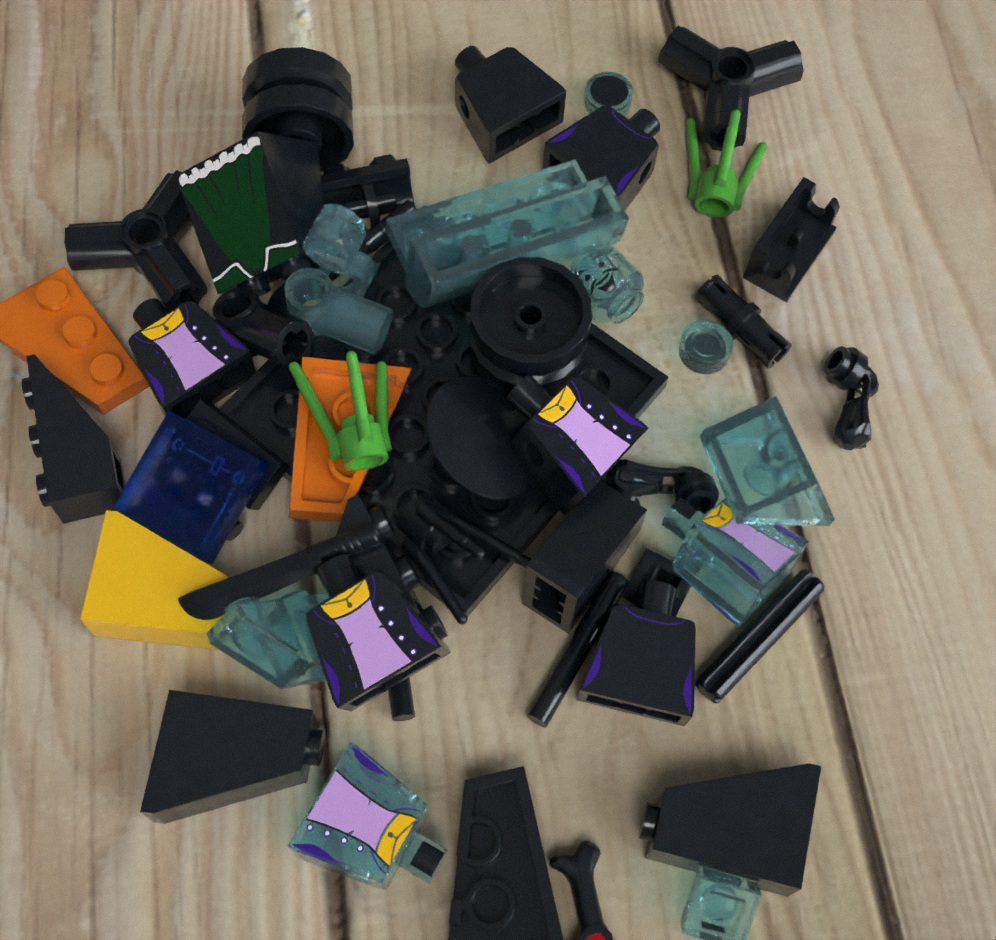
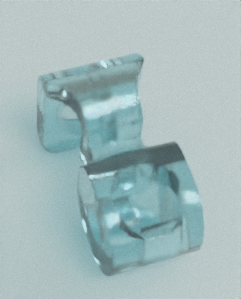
(336, 244)

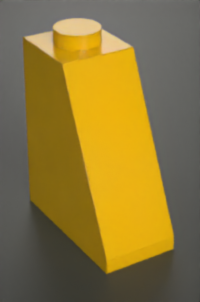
(139, 584)

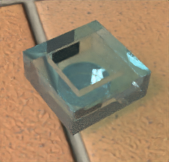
(720, 906)

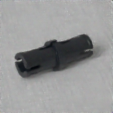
(743, 321)

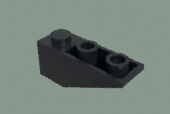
(78, 459)

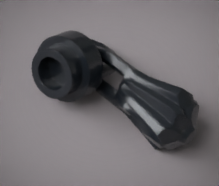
(846, 371)
(689, 482)

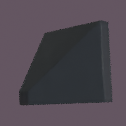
(657, 567)

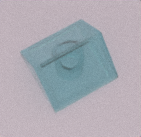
(765, 469)

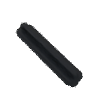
(759, 636)

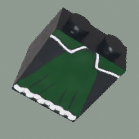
(254, 209)

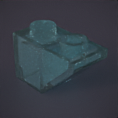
(272, 638)

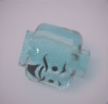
(611, 284)

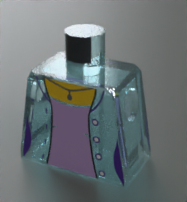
(731, 562)
(367, 825)

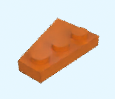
(71, 341)
(319, 484)

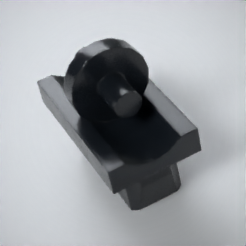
(369, 189)

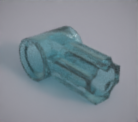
(339, 313)

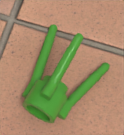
(718, 190)
(361, 440)

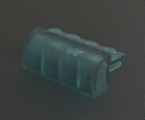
(533, 215)

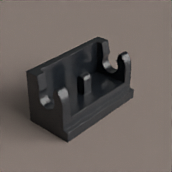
(792, 242)

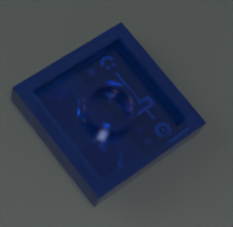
(190, 487)

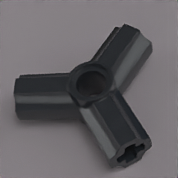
(729, 76)
(124, 245)

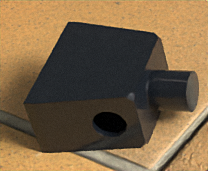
(505, 100)

